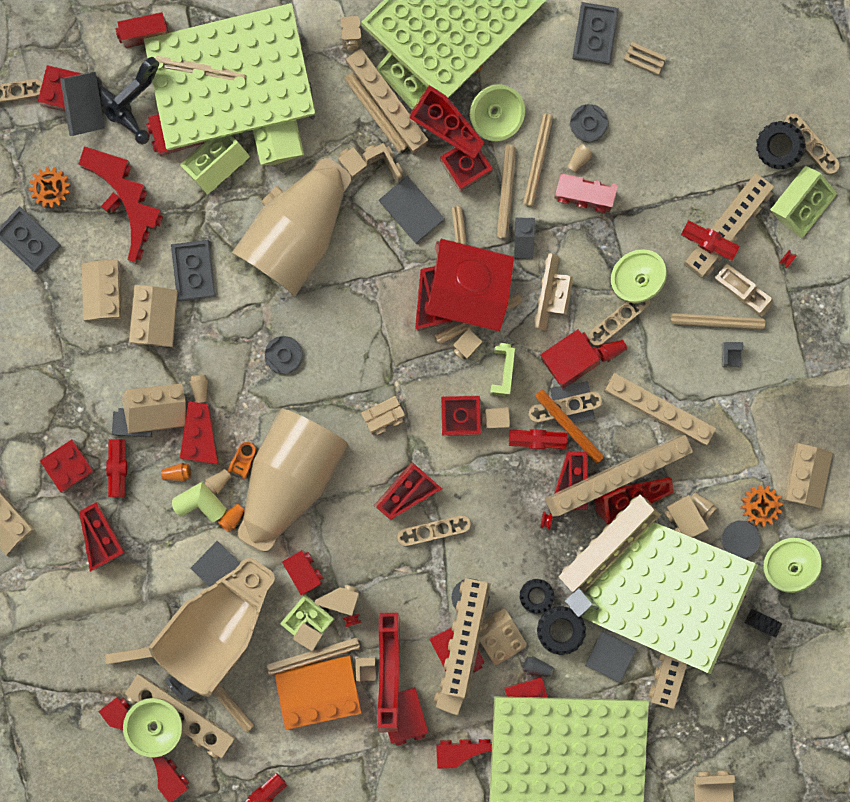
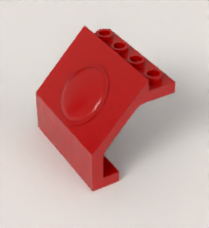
(470, 285)

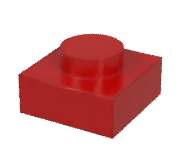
(111, 203)

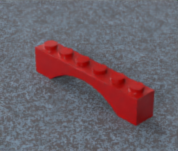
(388, 673)
(454, 754)
(170, 782)

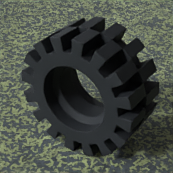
(548, 596)
(763, 623)

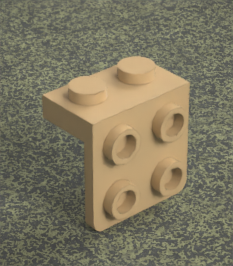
(374, 153)
(501, 637)
(713, 786)

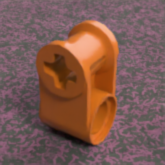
(242, 460)

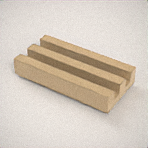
(645, 58)

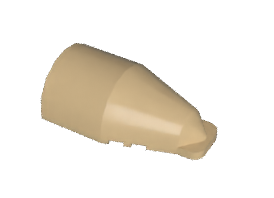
(296, 226)
(287, 476)
(213, 628)

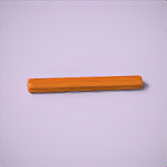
(569, 426)

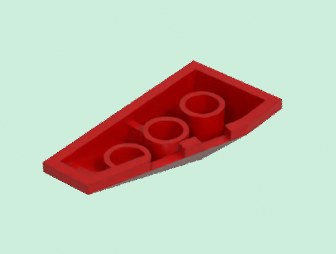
(443, 119)
(619, 499)

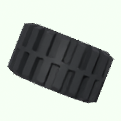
(765, 138)
(546, 639)

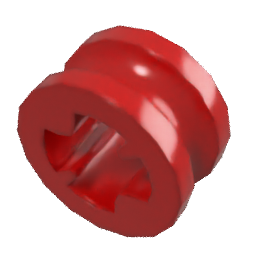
(787, 259)
(546, 520)
(352, 620)

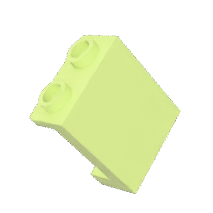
(504, 390)

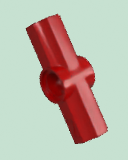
(710, 240)
(537, 439)
(116, 467)
(268, 790)

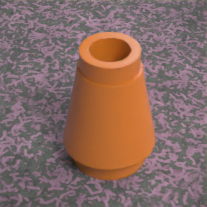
(178, 472)
(231, 518)

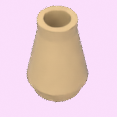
(579, 158)
(199, 387)
(217, 481)
(704, 506)

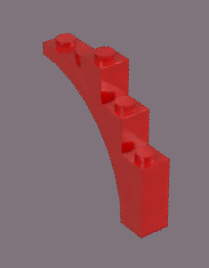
(141, 217)

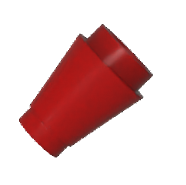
(611, 350)

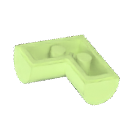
(201, 498)
(305, 612)

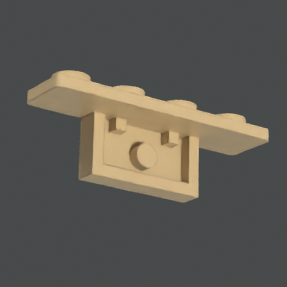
(554, 293)

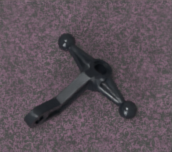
(119, 108)

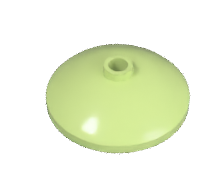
(507, 115)
(633, 269)
(785, 557)
(138, 727)

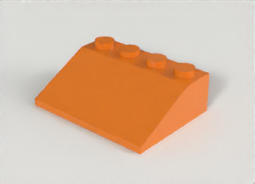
(318, 692)

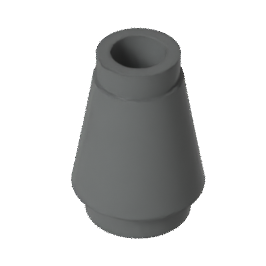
(536, 667)

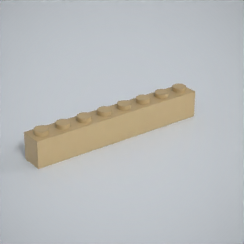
(618, 475)

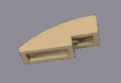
(744, 290)

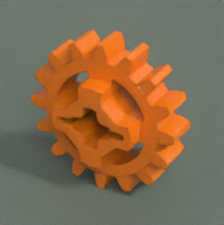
(45, 193)
(761, 498)

